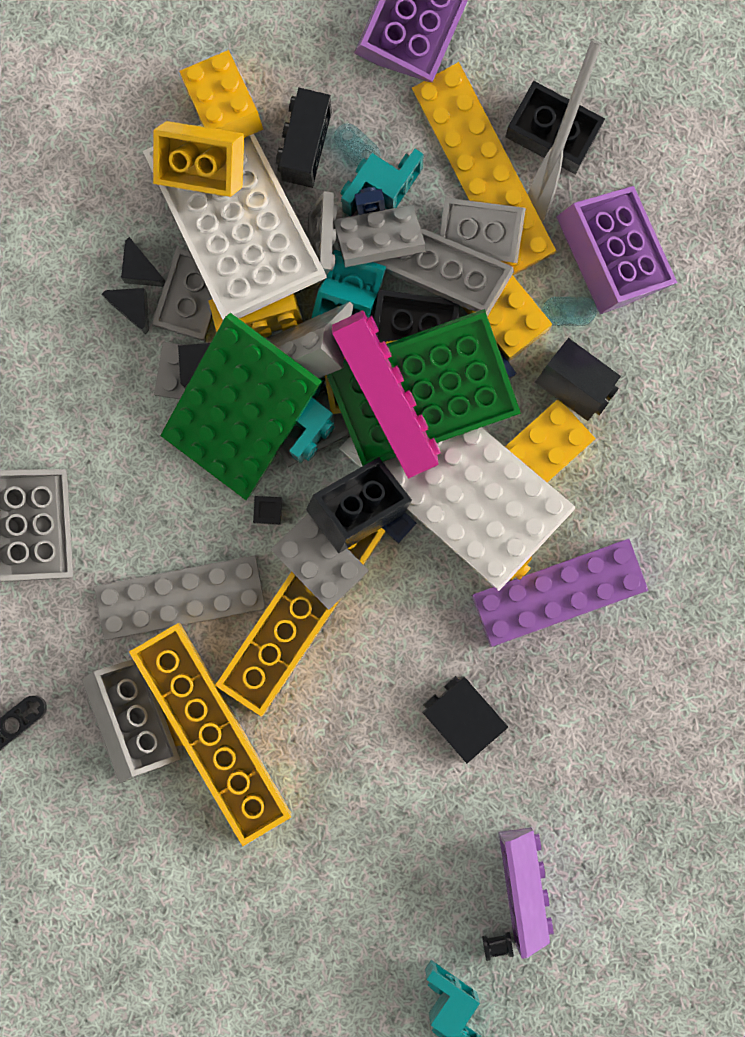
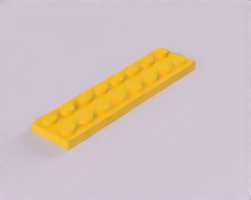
(479, 156)

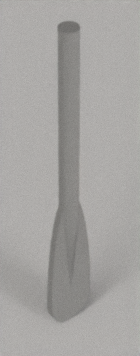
(547, 176)

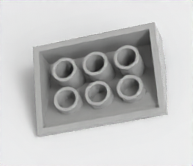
(313, 342)
(34, 525)

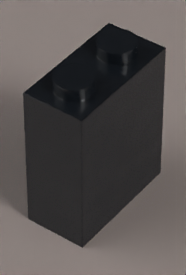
(579, 380)
(464, 718)

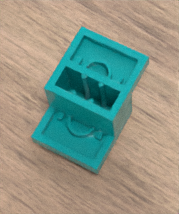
(382, 175)
(350, 284)
(316, 424)
(454, 1005)

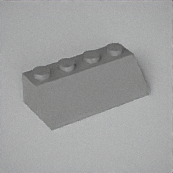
(129, 720)

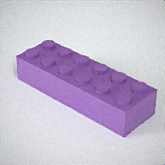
(560, 592)

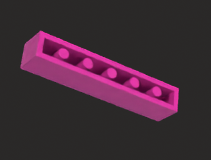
(385, 393)

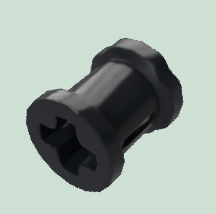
(497, 946)

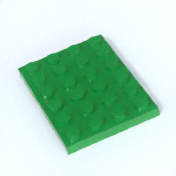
(453, 379)
(239, 406)

